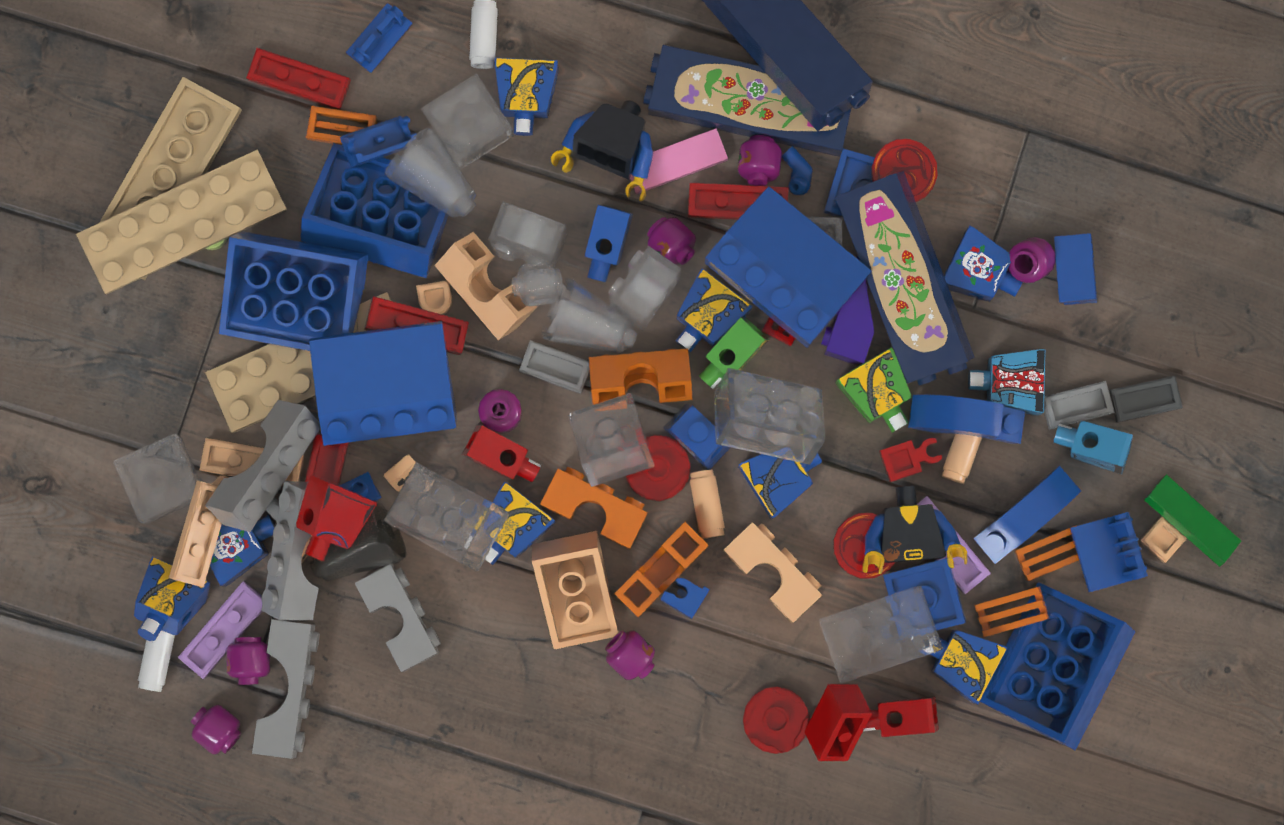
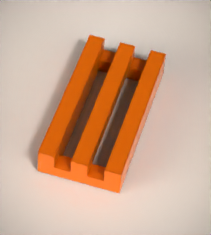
(334, 113)
(1026, 563)
(985, 619)

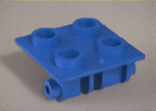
(1109, 552)

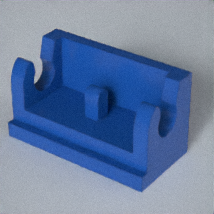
(377, 141)
(1075, 269)
(690, 599)

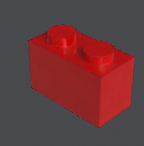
(838, 722)

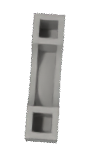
(244, 497)
(287, 590)
(280, 732)

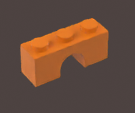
(664, 370)
(569, 492)
(661, 569)

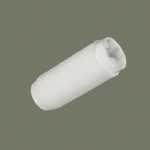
(483, 34)
(156, 662)

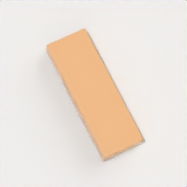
(234, 458)
(197, 539)

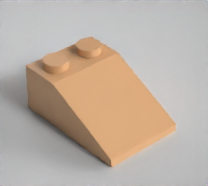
(574, 589)

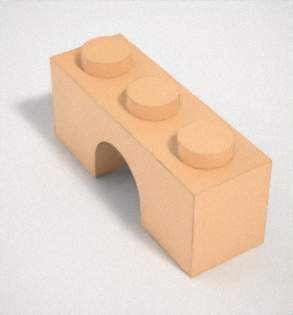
(466, 271)
(796, 590)

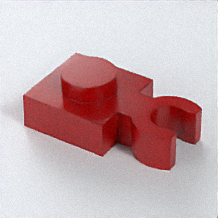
(905, 460)

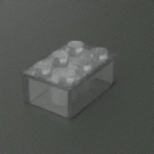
(769, 416)
(447, 516)
(880, 634)

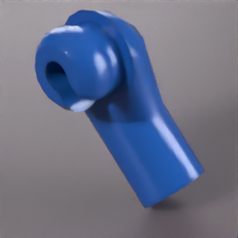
(801, 172)

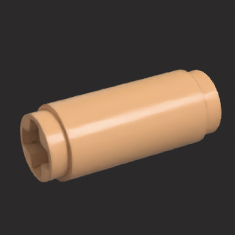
(961, 457)
(707, 504)

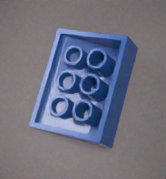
(372, 215)
(787, 266)
(289, 290)
(382, 383)
(1058, 667)

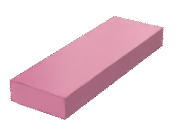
(684, 159)

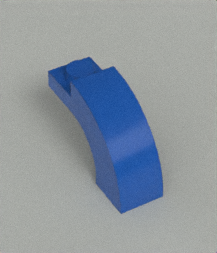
(966, 417)
(1027, 515)

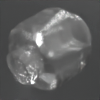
(537, 284)

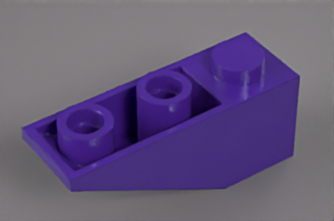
(852, 329)

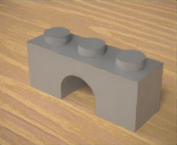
(414, 641)

